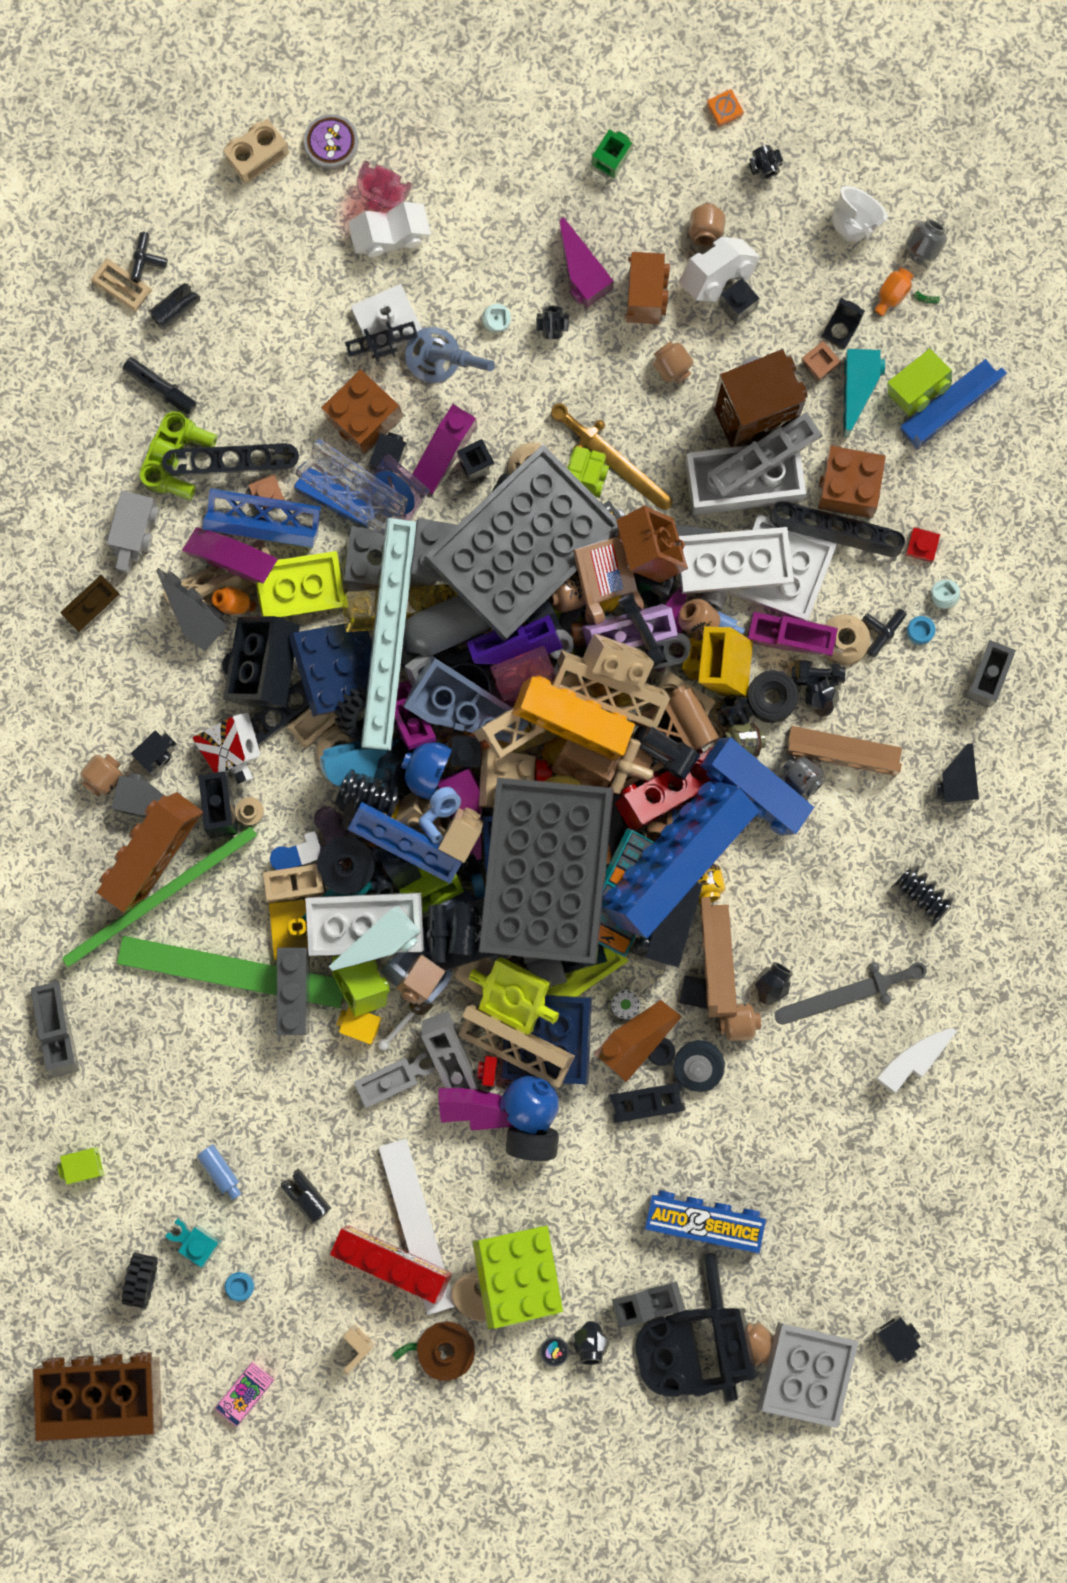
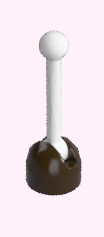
(415, 1009)

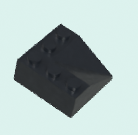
(667, 942)

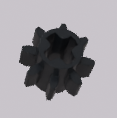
(765, 162)
(552, 322)
(734, 711)

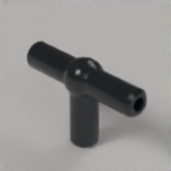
(141, 257)
(885, 632)

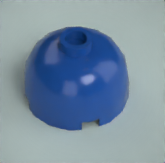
(425, 768)
(530, 1104)

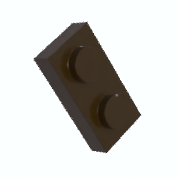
(90, 604)

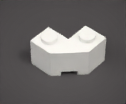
(396, 229)
(709, 272)

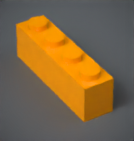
(573, 718)

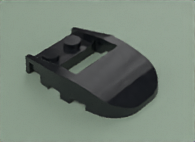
(670, 1355)

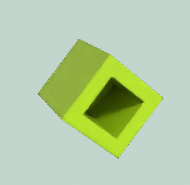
(80, 1166)

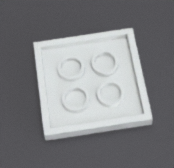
(809, 564)

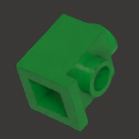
(611, 142)

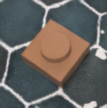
(820, 361)
(267, 488)

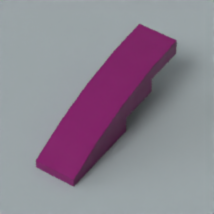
(230, 555)

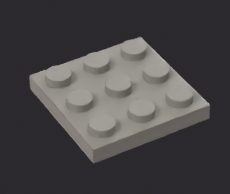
(807, 1375)

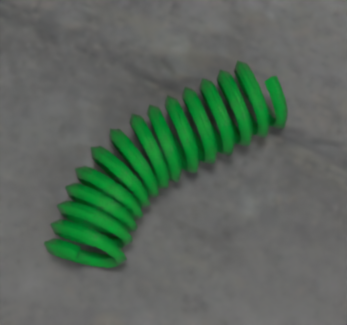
(934, 299)
(411, 1345)

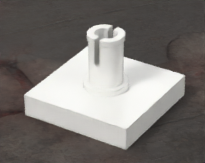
(383, 307)

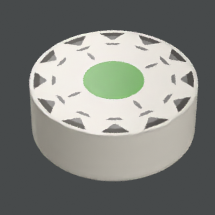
(625, 1004)

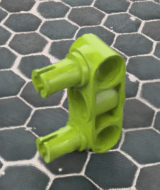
(165, 441)

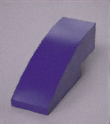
(494, 650)

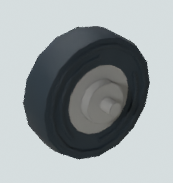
(699, 1066)

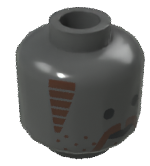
(926, 240)
(803, 775)

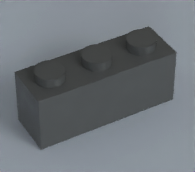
(293, 991)

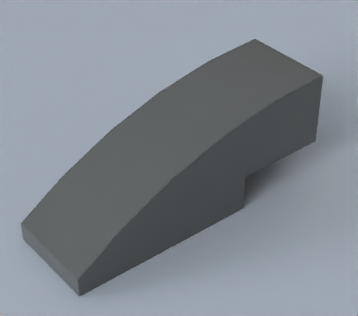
(54, 1029)

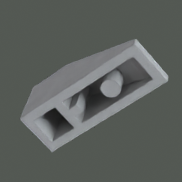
(448, 1052)

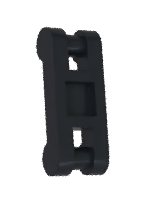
(646, 1102)

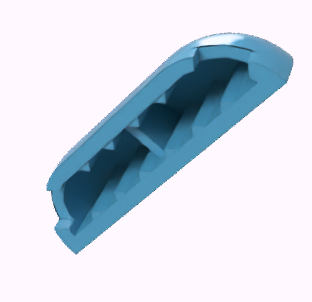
(342, 758)

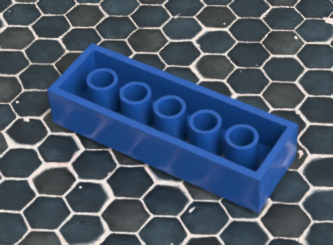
(678, 858)

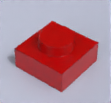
(923, 544)
(487, 1071)

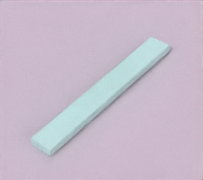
(388, 634)

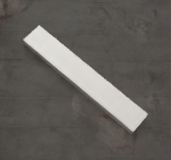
(413, 1211)

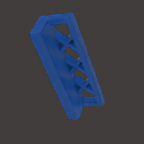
(952, 403)
(262, 528)
(404, 842)

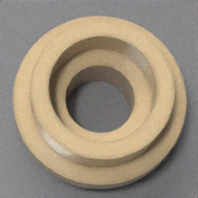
(255, 817)

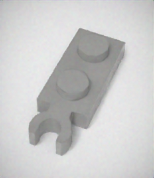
(390, 1080)

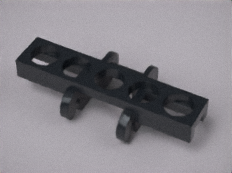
(390, 341)

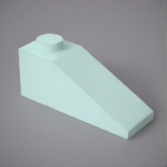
(384, 938)

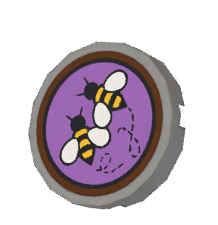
(331, 141)

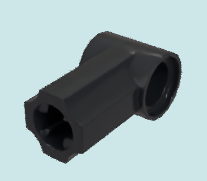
(675, 757)

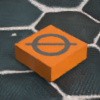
(725, 107)

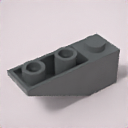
(196, 619)

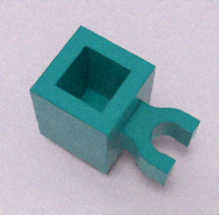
(197, 1244)

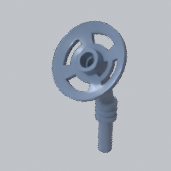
(438, 356)

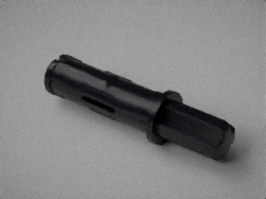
(167, 391)

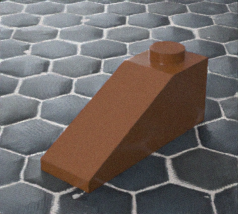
(636, 1039)

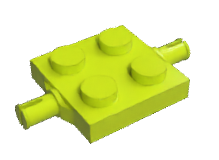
(514, 995)

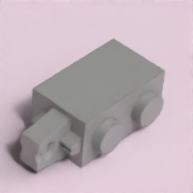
(131, 528)

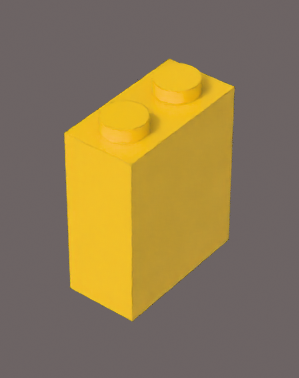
(725, 661)

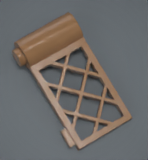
(688, 720)

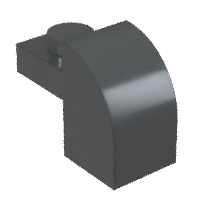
(647, 1304)

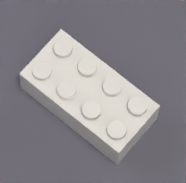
(779, 484)

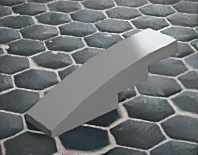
(765, 454)

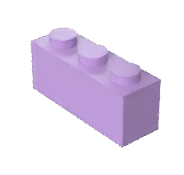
(621, 629)

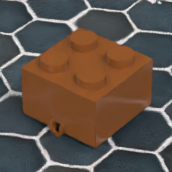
(646, 283)
(362, 412)
(851, 482)
(651, 544)

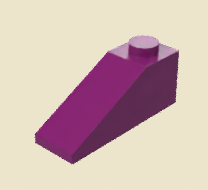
(585, 273)
(442, 449)
(410, 727)

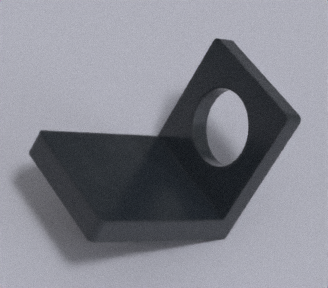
(848, 314)

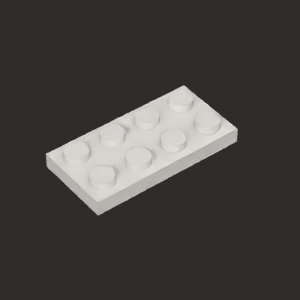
(736, 560)
(341, 920)

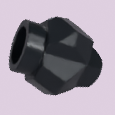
(821, 695)
(773, 983)
(590, 1343)

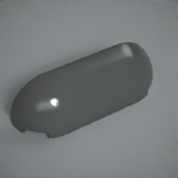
(442, 627)

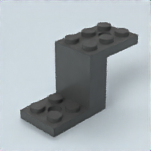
(364, 540)

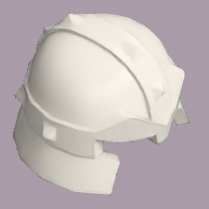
(856, 214)

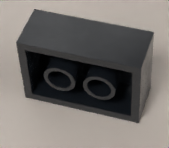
(260, 662)

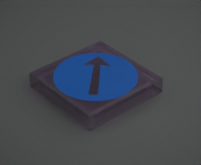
(402, 481)

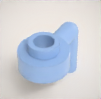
(443, 804)

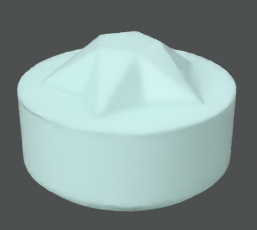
(496, 318)
(945, 594)

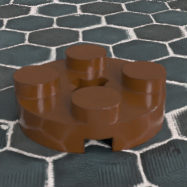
(452, 1366)

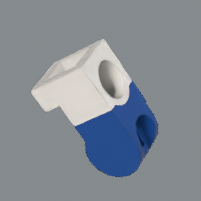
(298, 855)

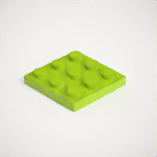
(517, 1277)

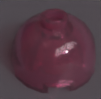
(381, 187)

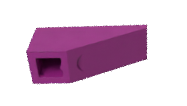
(468, 788)

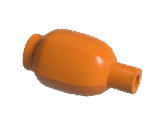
(894, 290)
(232, 601)

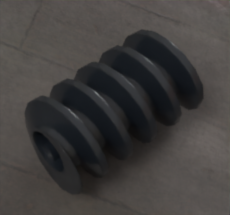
(367, 793)
(924, 894)

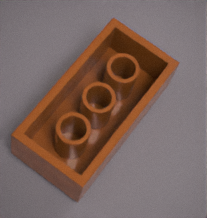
(149, 851)

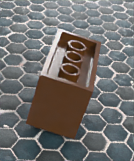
(758, 398)
(86, 1413)

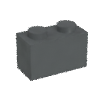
(990, 673)

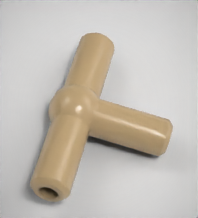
(626, 766)

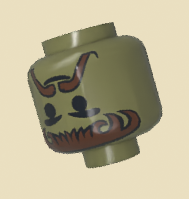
(748, 737)

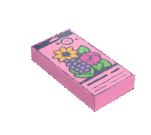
(244, 1393)

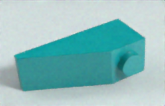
(861, 376)

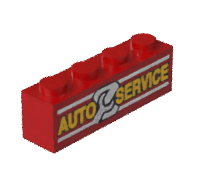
(391, 1264)

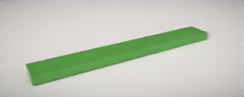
(159, 896)
(218, 969)

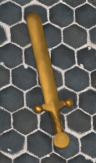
(613, 458)

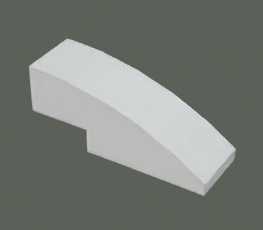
(914, 1059)

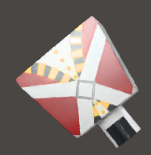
(230, 747)

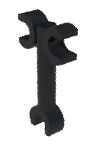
(634, 612)

